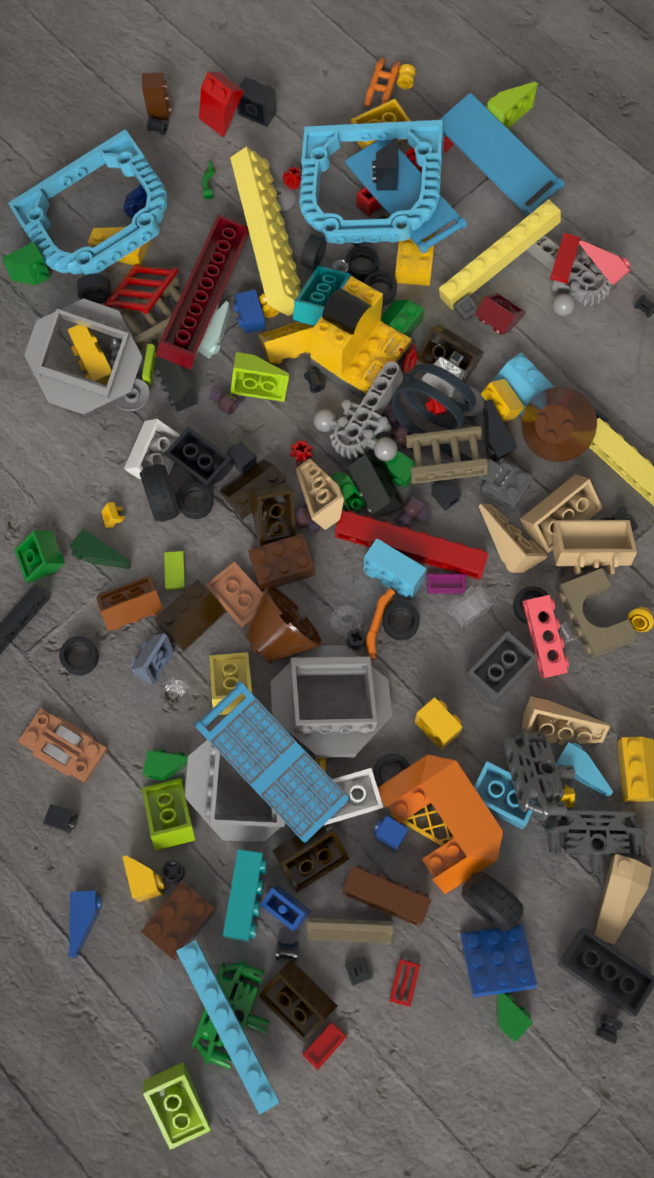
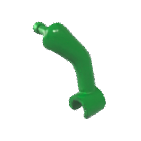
(207, 192)

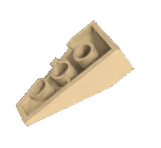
(321, 494)
(512, 547)
(562, 723)
(623, 890)

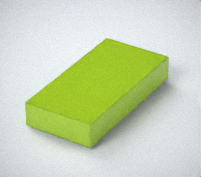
(149, 363)
(174, 570)

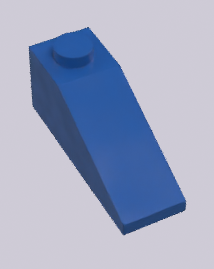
(83, 914)

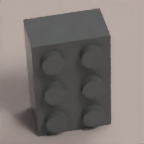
(501, 667)

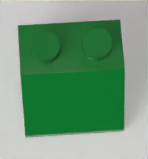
(26, 265)
(403, 316)
(39, 555)

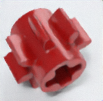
(292, 177)
(435, 406)
(296, 451)

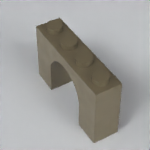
(595, 639)

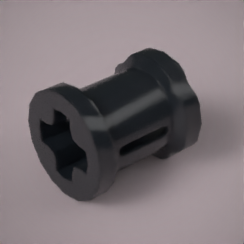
(157, 125)
(645, 306)
(314, 380)
(360, 643)
(286, 951)

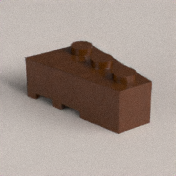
(156, 95)

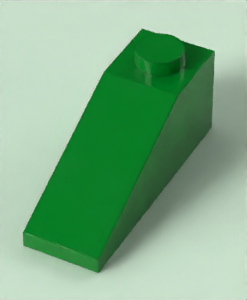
(400, 469)

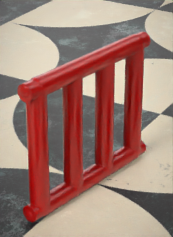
(152, 296)

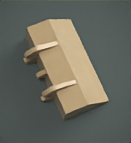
(593, 544)

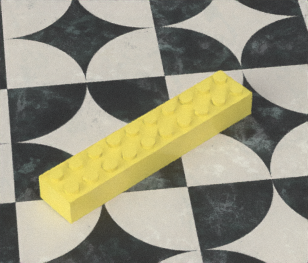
(266, 230)

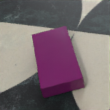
(446, 583)

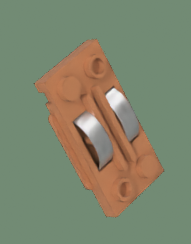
(62, 745)

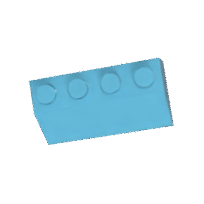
(523, 379)

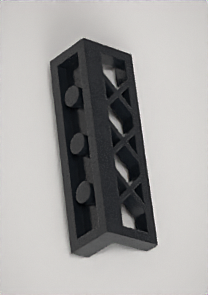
(22, 615)

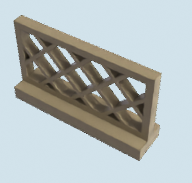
(349, 930)

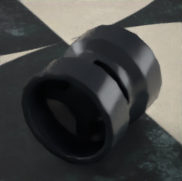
(170, 869)
(609, 1028)

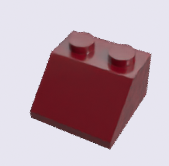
(499, 313)

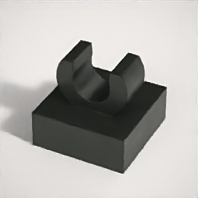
(358, 971)

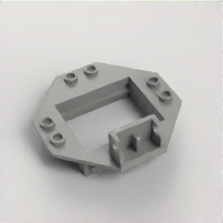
(73, 390)
(331, 736)
(202, 792)

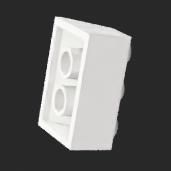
(150, 447)
(362, 795)

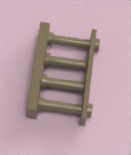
(155, 333)
(447, 471)

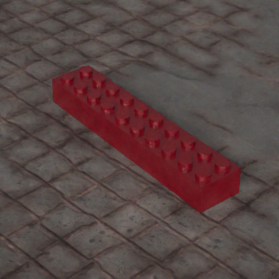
(203, 292)

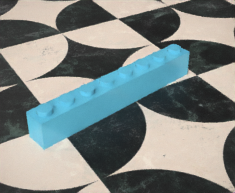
(228, 1027)

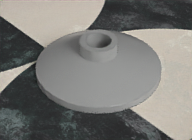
(286, 198)
(140, 392)

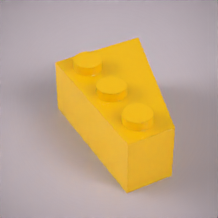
(90, 354)

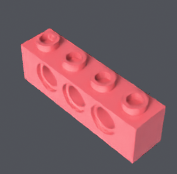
(541, 647)

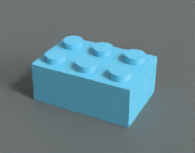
(394, 569)
(498, 793)

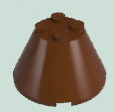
(559, 424)
(279, 629)

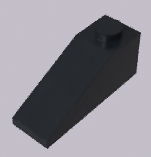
(497, 437)

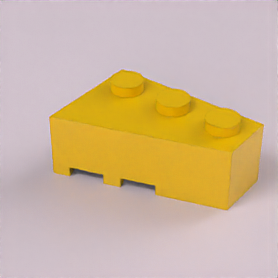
(101, 234)

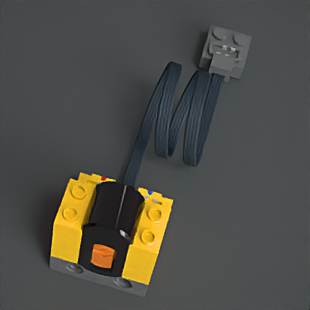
(354, 346)

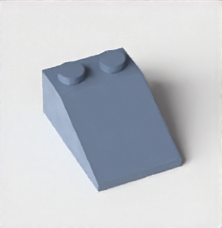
(153, 658)

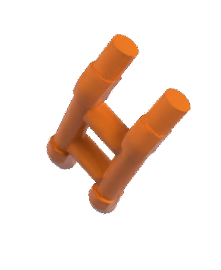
(382, 88)
(382, 603)

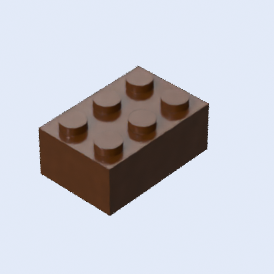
(282, 562)
(178, 920)

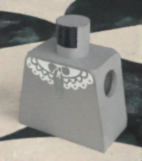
(450, 365)

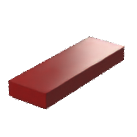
(565, 258)

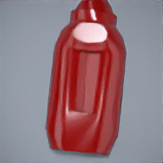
(409, 360)

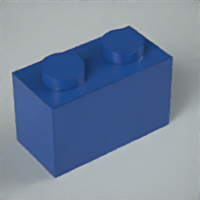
(250, 311)
(390, 833)
(285, 907)

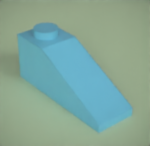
(584, 768)

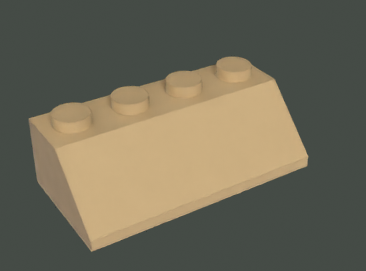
(571, 501)

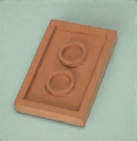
(236, 594)

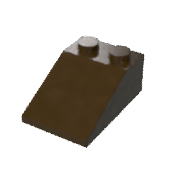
(273, 512)

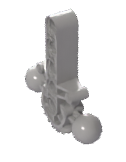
(585, 284)
(342, 439)

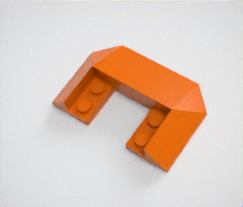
(461, 808)

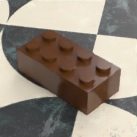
(386, 896)

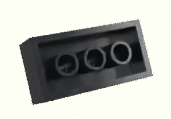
(607, 972)

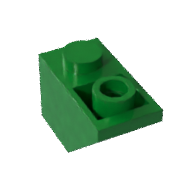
(352, 498)
(163, 765)
(511, 1018)

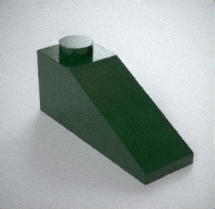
(95, 551)

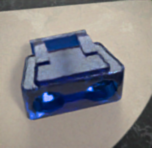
(135, 201)

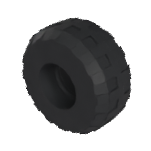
(159, 492)
(492, 901)

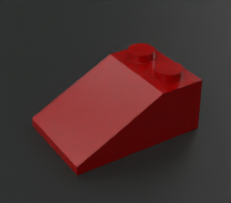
(218, 101)

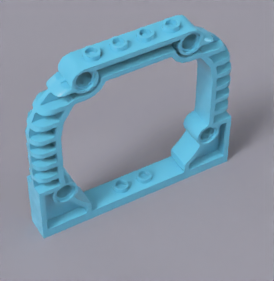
(323, 141)
(117, 153)

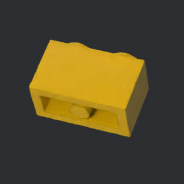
(504, 399)

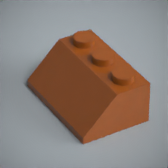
(129, 603)

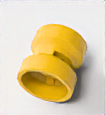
(406, 76)
(267, 310)

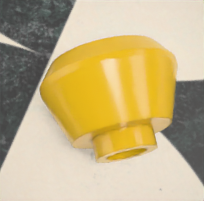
(641, 619)

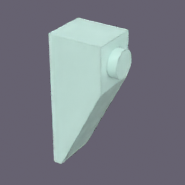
(215, 334)

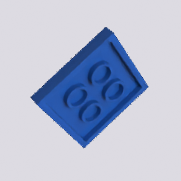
(498, 961)

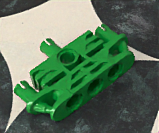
(243, 1001)

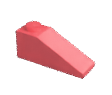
(610, 264)

